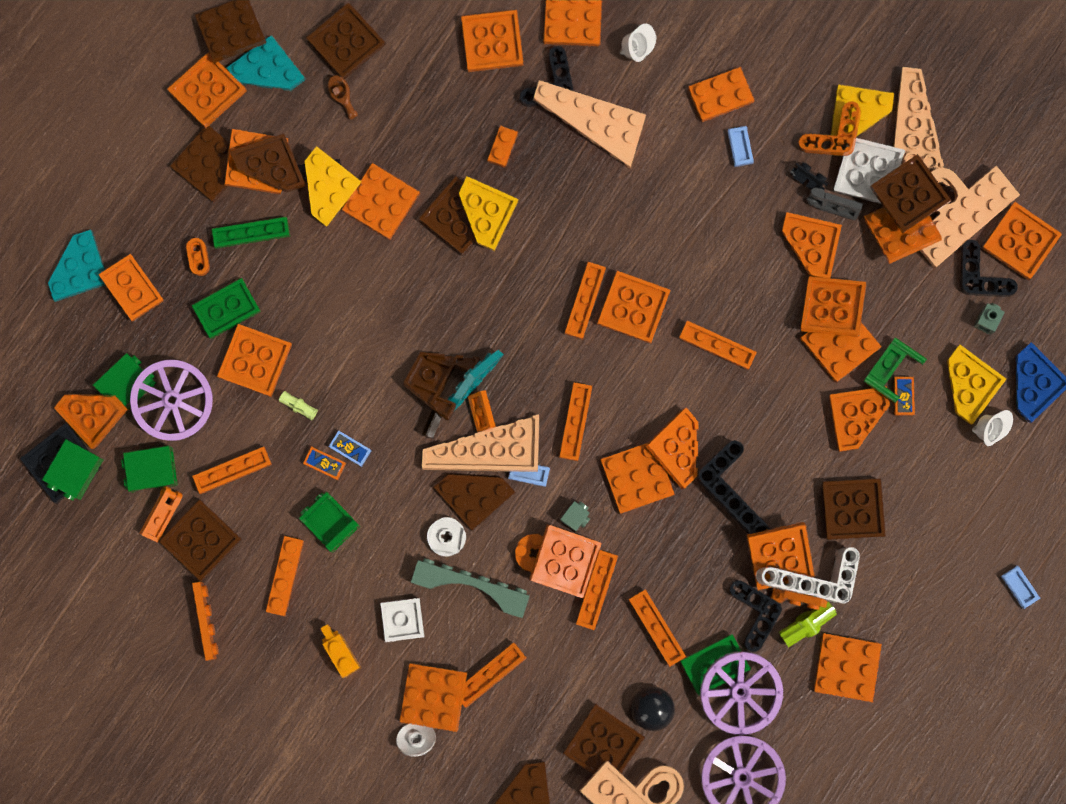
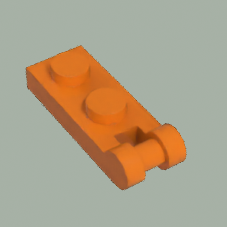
(161, 514)

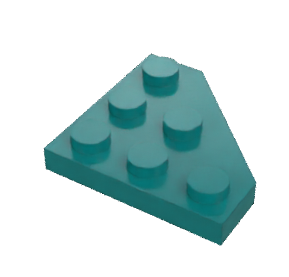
(267, 68)
(77, 268)
(474, 377)

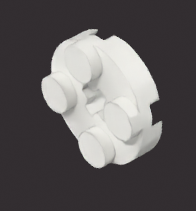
(455, 530)

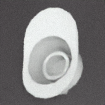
(639, 43)
(994, 427)

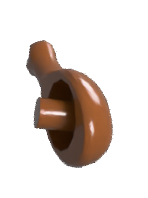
(340, 92)

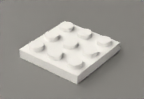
(866, 166)

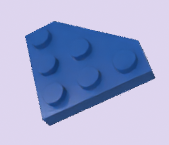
(1036, 382)

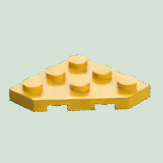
(873, 107)
(328, 185)
(486, 211)
(971, 383)

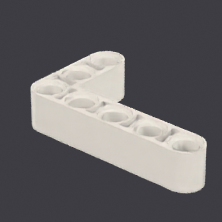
(813, 584)

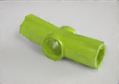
(807, 624)

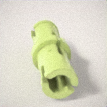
(298, 405)

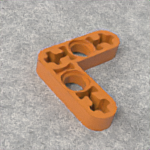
(841, 138)

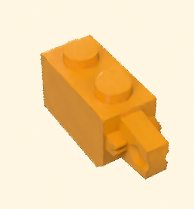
(339, 652)

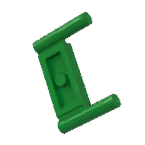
(888, 364)

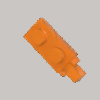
(797, 598)

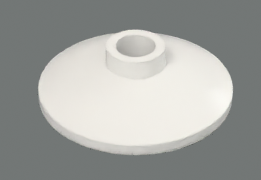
(412, 733)

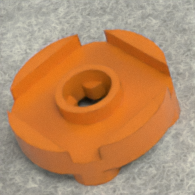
(523, 551)

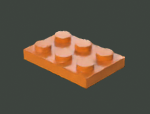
(721, 94)
(131, 287)

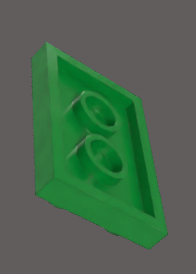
(226, 308)
(698, 663)

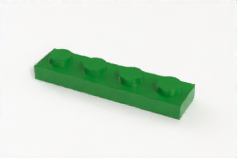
(251, 232)

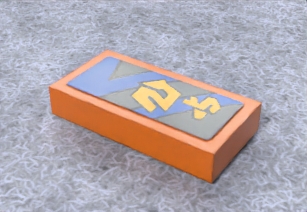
(905, 390)
(324, 463)

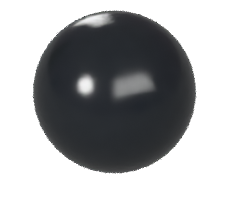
(653, 708)

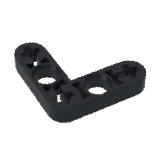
(565, 81)
(974, 277)
(762, 608)

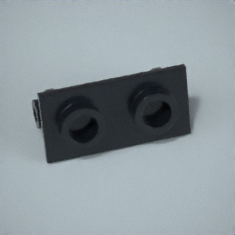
(804, 172)

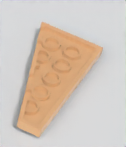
(601, 122)
(914, 124)
(496, 449)

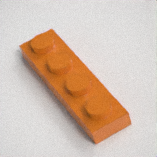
(585, 300)
(717, 345)
(575, 421)
(232, 470)
(285, 576)
(597, 590)
(206, 628)
(657, 628)
(492, 673)

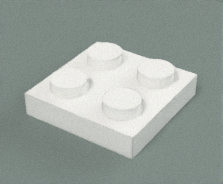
(402, 620)

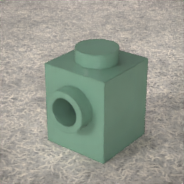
(989, 318)
(576, 516)

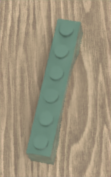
(432, 576)

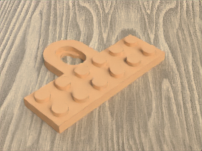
(969, 210)
(611, 787)

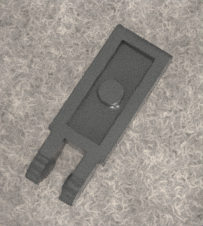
(834, 204)

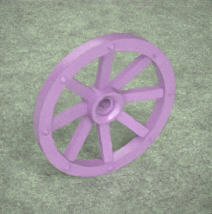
(169, 406)
(705, 693)
(711, 758)

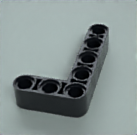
(730, 494)

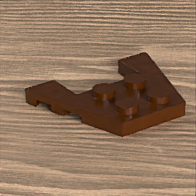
(430, 376)

